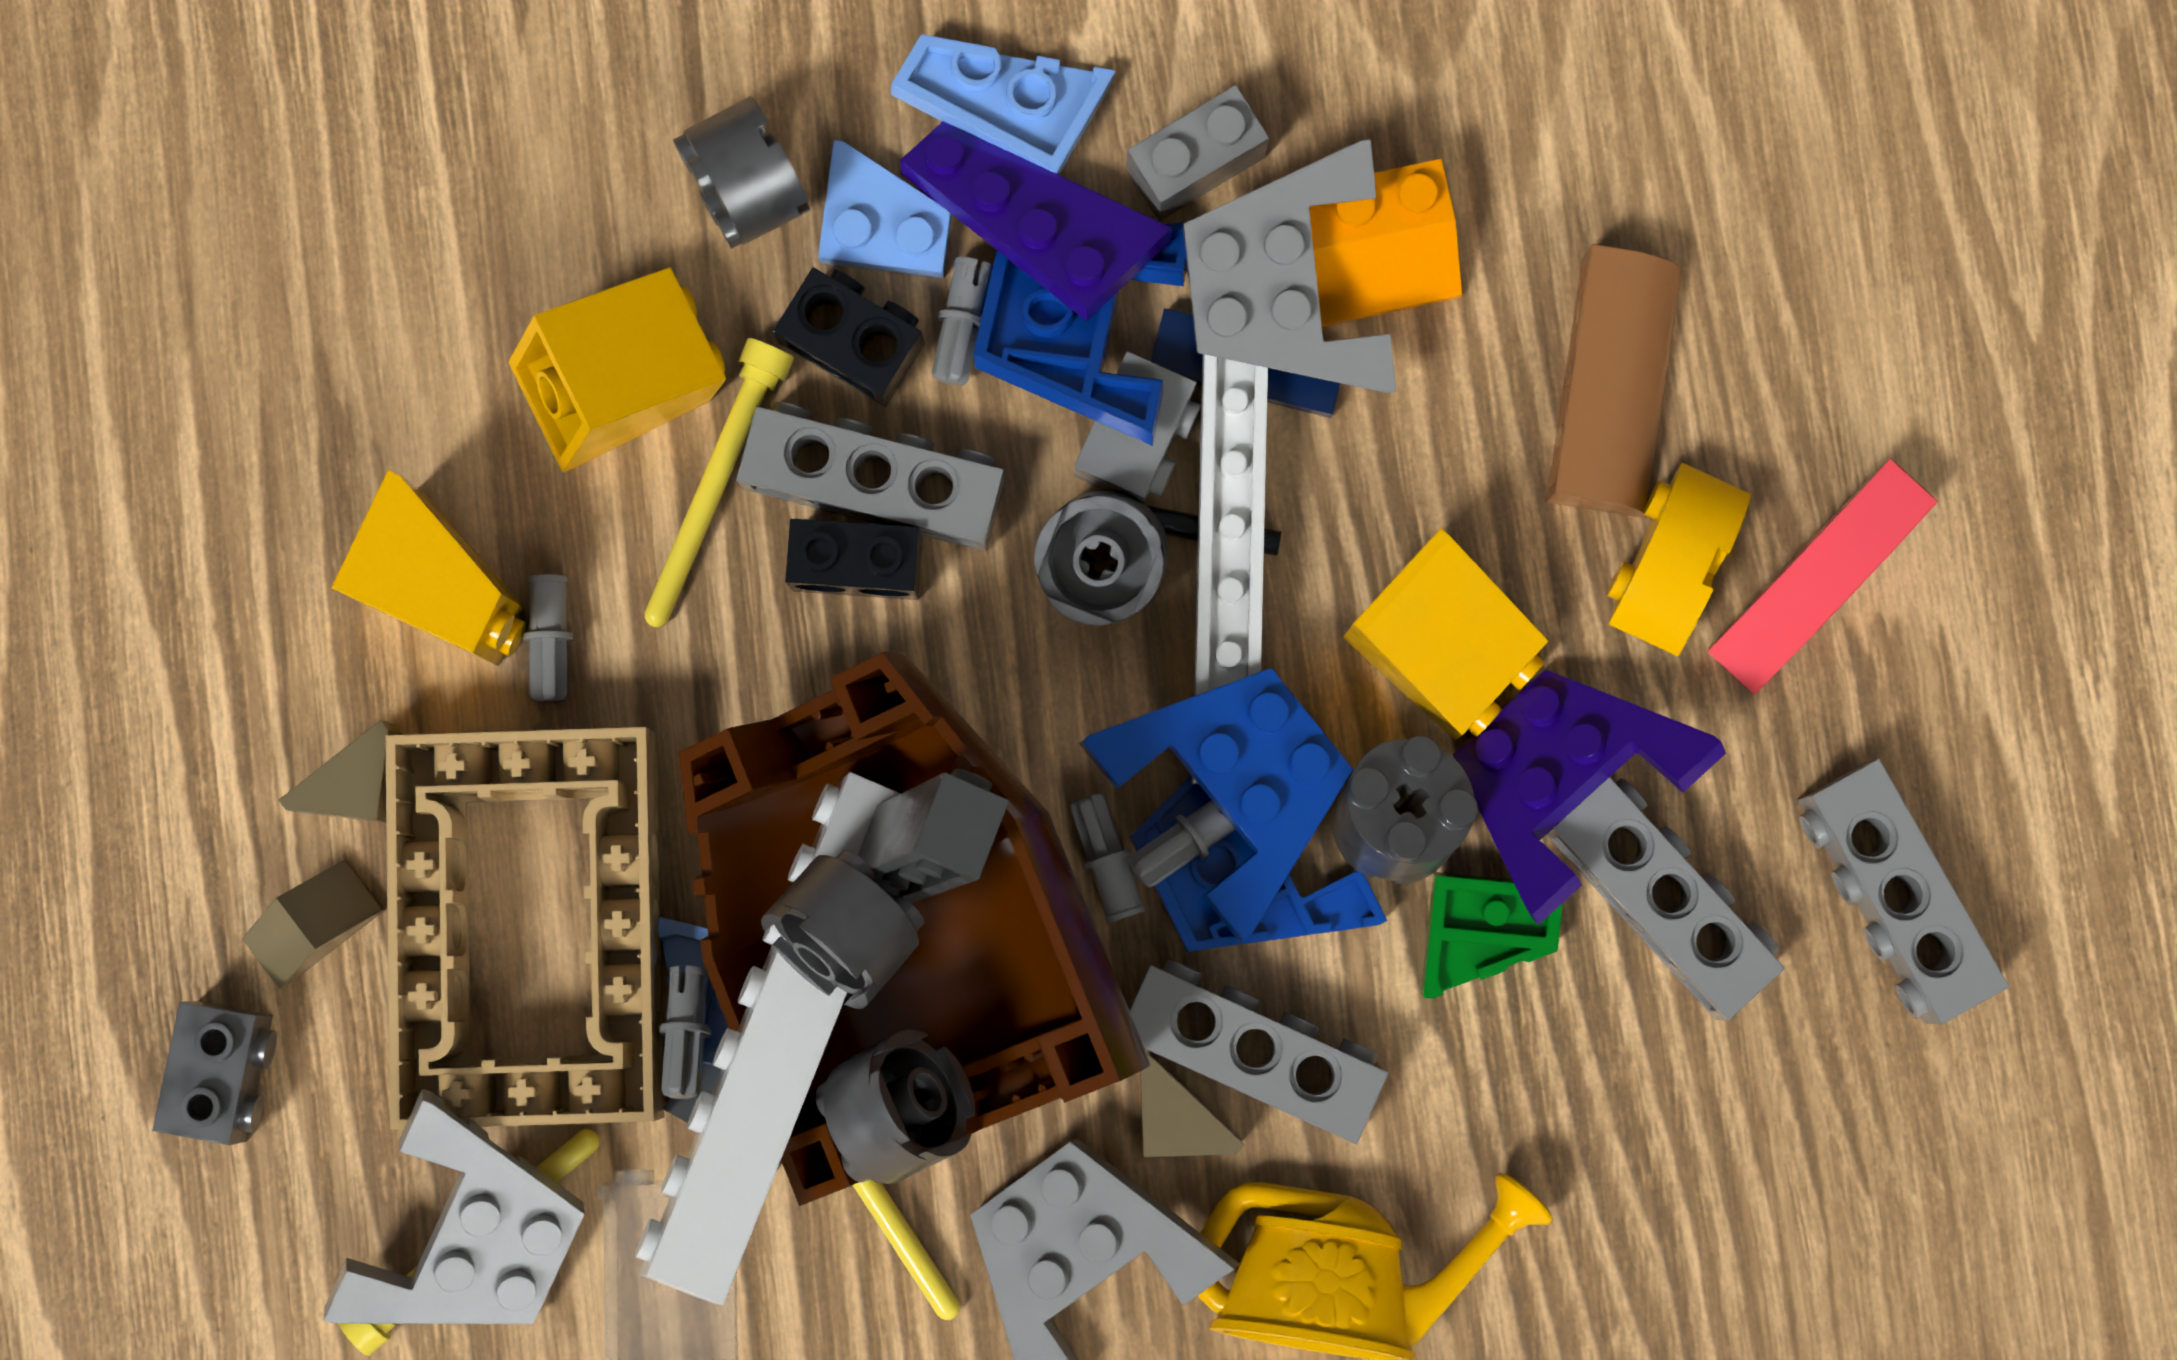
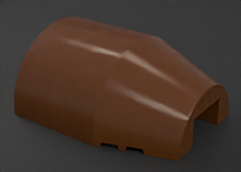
(1001, 964)

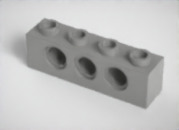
(781, 433)
(1749, 951)
(1966, 967)
(1338, 1108)

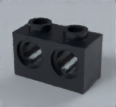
(841, 347)
(854, 559)

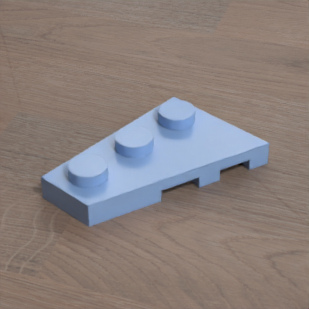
(1003, 99)

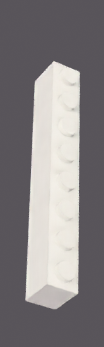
(758, 1092)

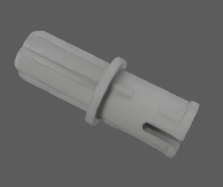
(961, 321)
(548, 638)
(1180, 844)
(1106, 857)
(685, 1032)

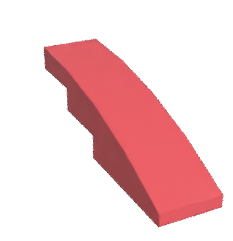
(1822, 576)

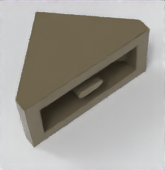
(350, 782)
(311, 922)
(1177, 1121)

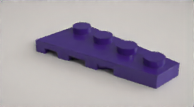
(1043, 223)

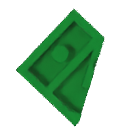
(1480, 931)

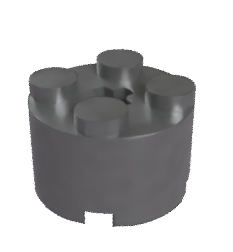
(742, 173)
(1068, 571)
(1411, 777)
(843, 928)
(897, 1108)

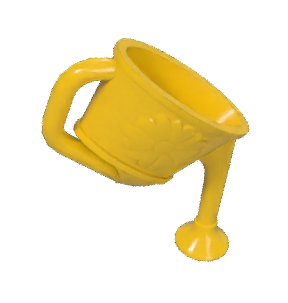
(1339, 1277)

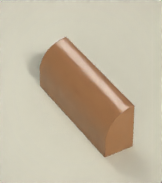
(1614, 381)

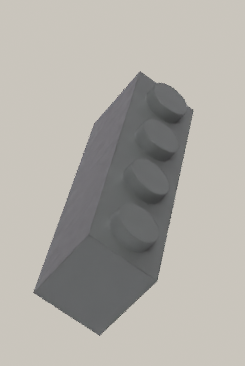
(933, 835)

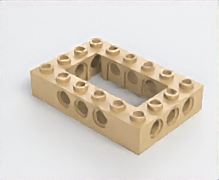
(428, 924)

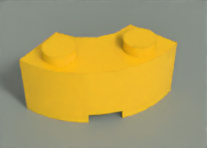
(1675, 566)

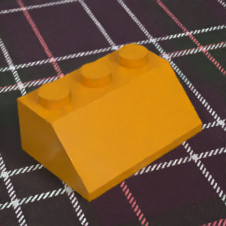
(1388, 248)

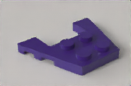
(1552, 754)

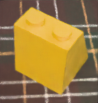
(615, 366)
(428, 575)
(1448, 638)

